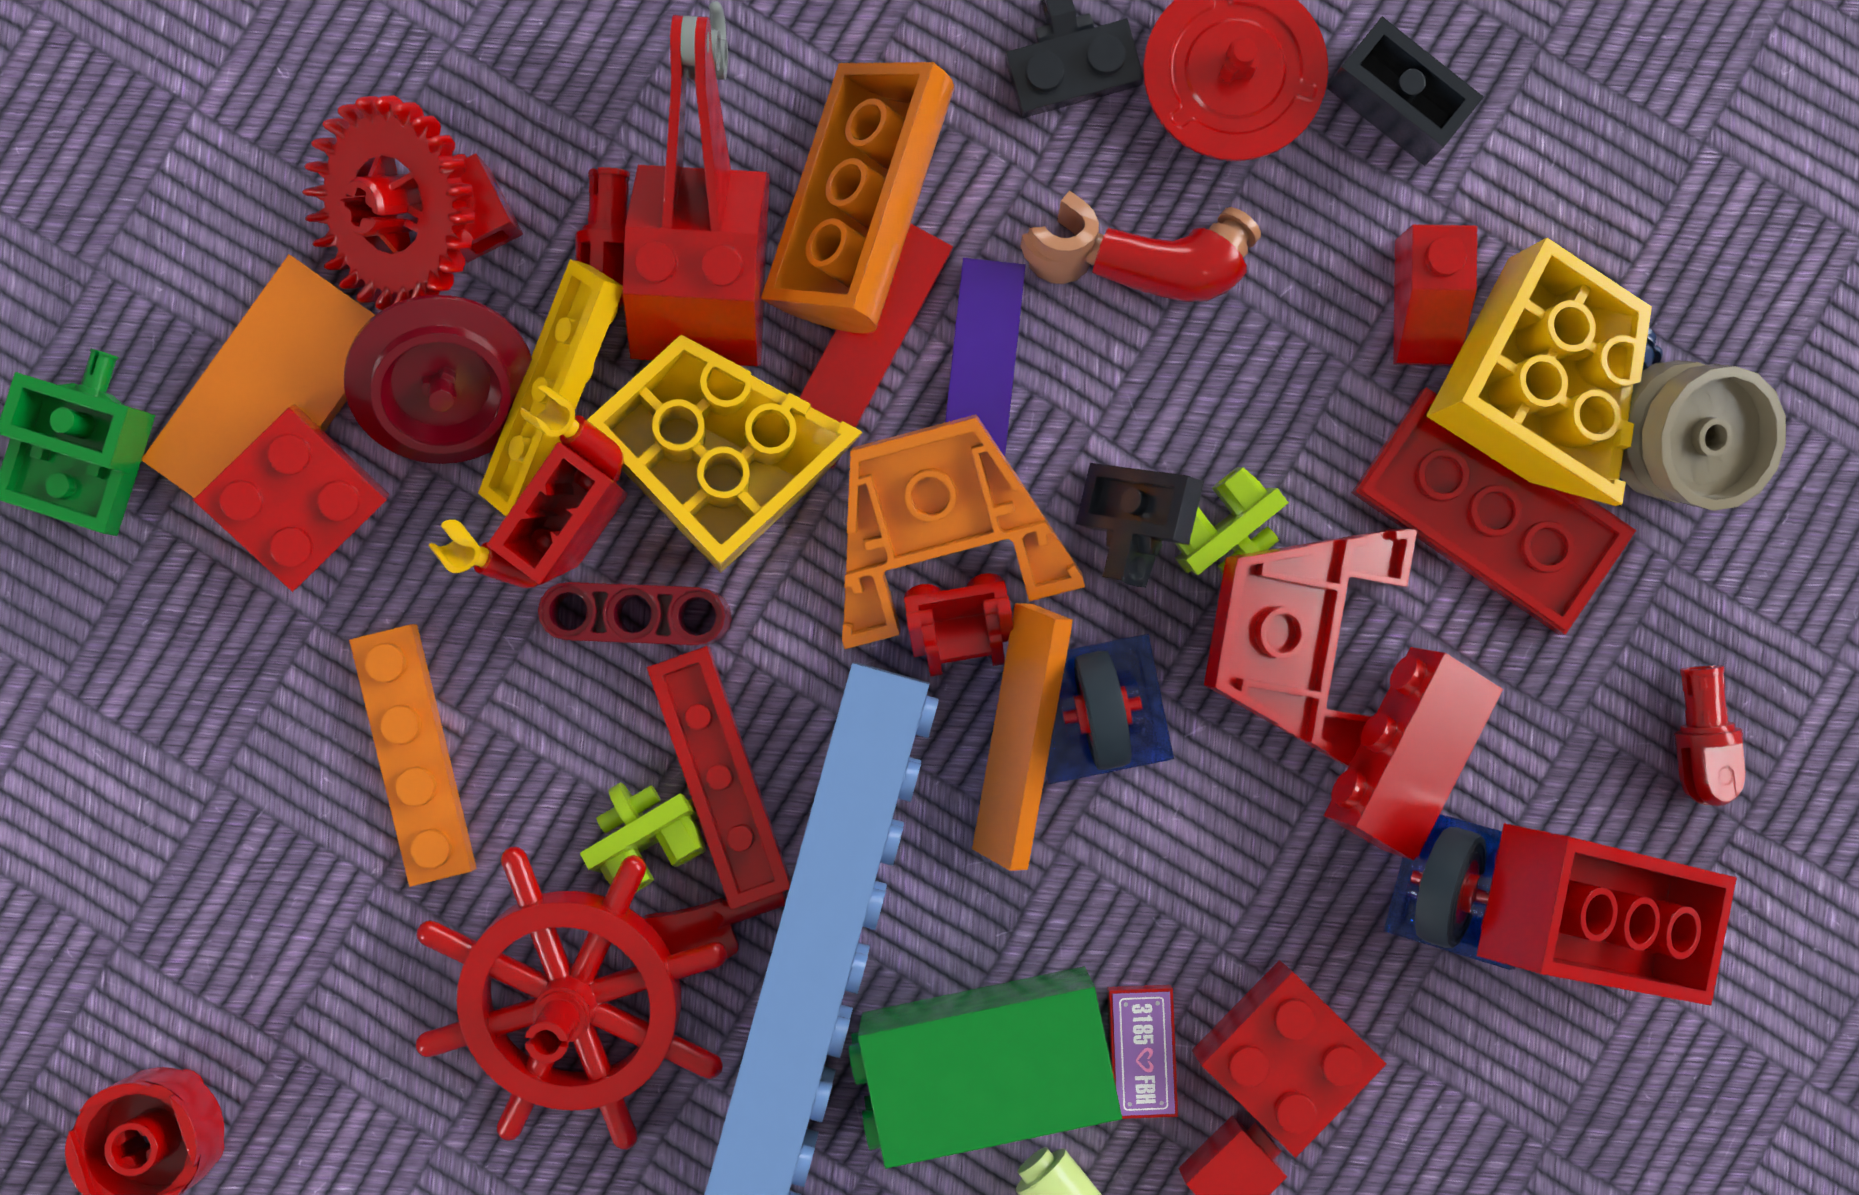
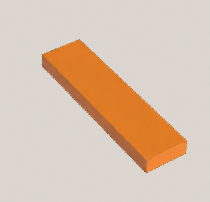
(1022, 735)

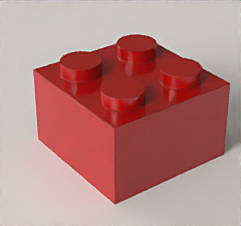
(292, 497)
(1288, 1058)

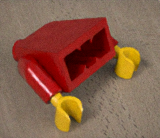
(556, 513)

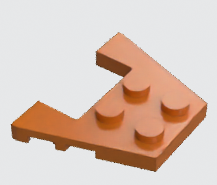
(930, 499)

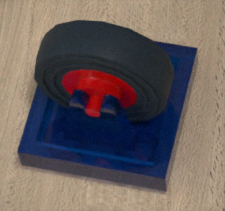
(1108, 712)
(1447, 888)

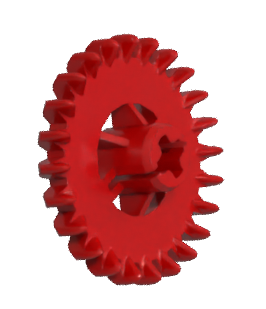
(367, 194)

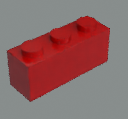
(1412, 752)

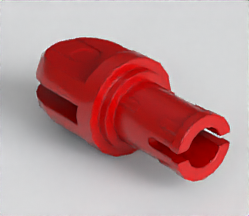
(604, 236)
(1708, 744)

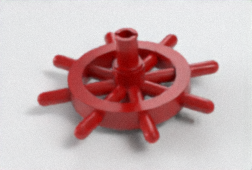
(569, 999)

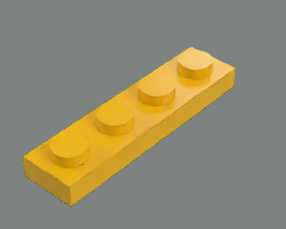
(560, 361)

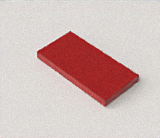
(1510, 534)

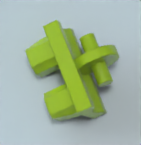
(1249, 509)
(669, 824)

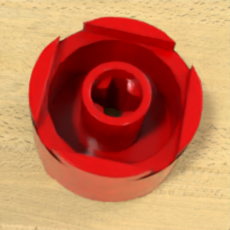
(168, 1107)

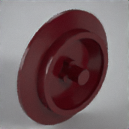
(435, 377)

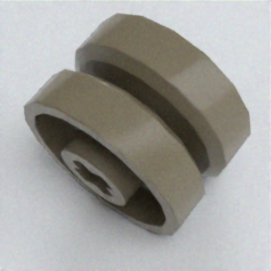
(1703, 434)

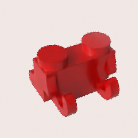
(959, 621)

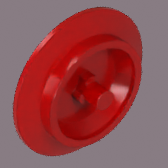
(1235, 75)

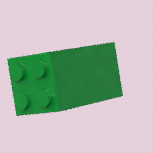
(984, 1067)

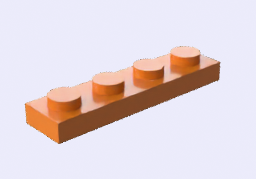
(413, 755)

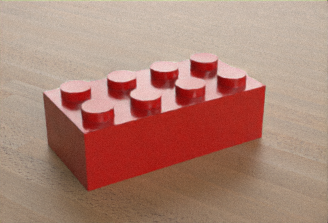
(1605, 916)

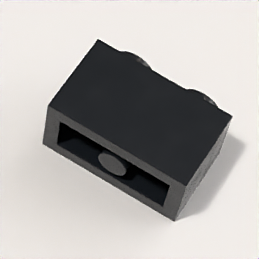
(1404, 91)

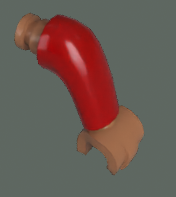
(1183, 269)

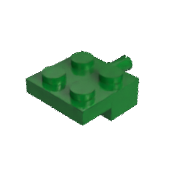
(72, 447)

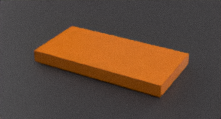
(278, 356)

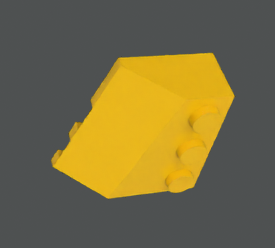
(1550, 374)
(718, 446)

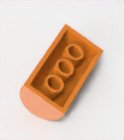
(858, 193)

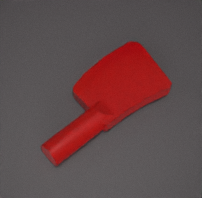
(708, 923)

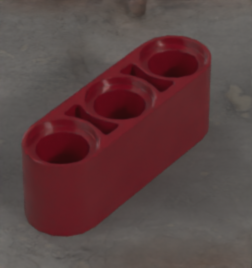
(605, 607)

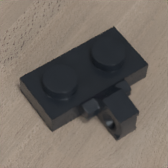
(1072, 61)
(1138, 514)

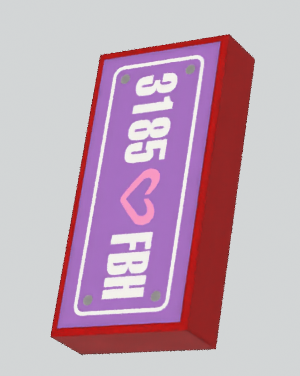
(1143, 1050)

